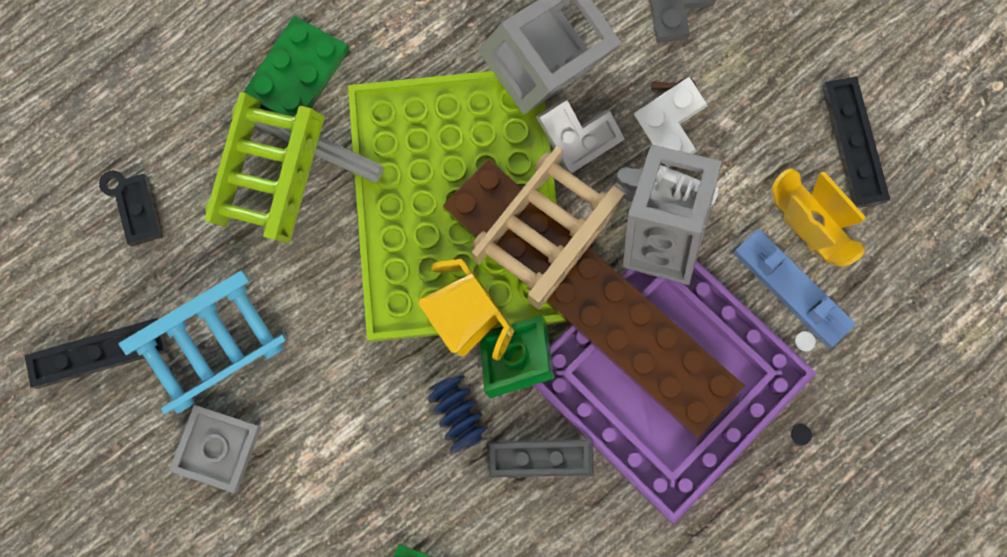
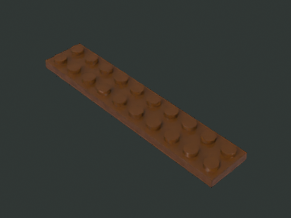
(606, 309)

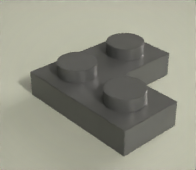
(671, 19)

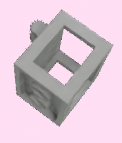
(542, 53)
(662, 235)

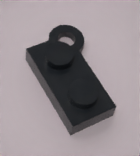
(135, 206)

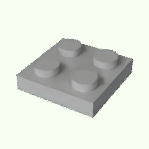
(215, 449)

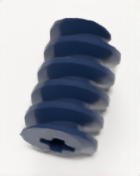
(457, 413)

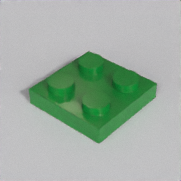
(524, 361)

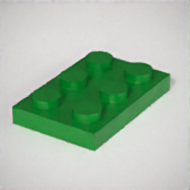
(296, 68)

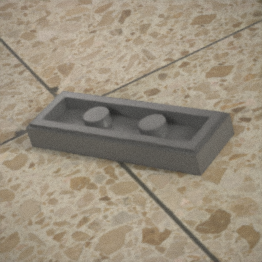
(541, 458)

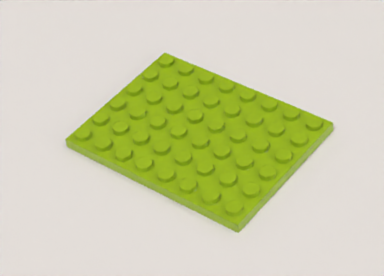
(430, 142)

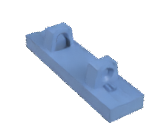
(794, 289)

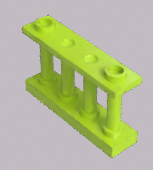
(294, 174)

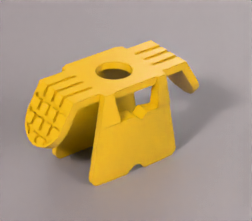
(833, 208)
(464, 311)

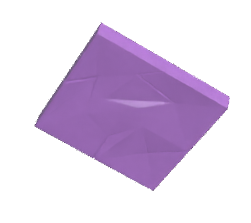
(636, 432)

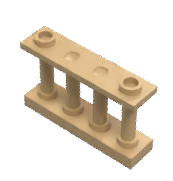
(561, 259)

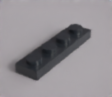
(855, 142)
(85, 356)

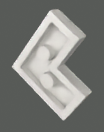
(664, 115)
(578, 142)

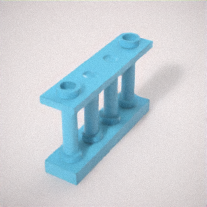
(175, 326)

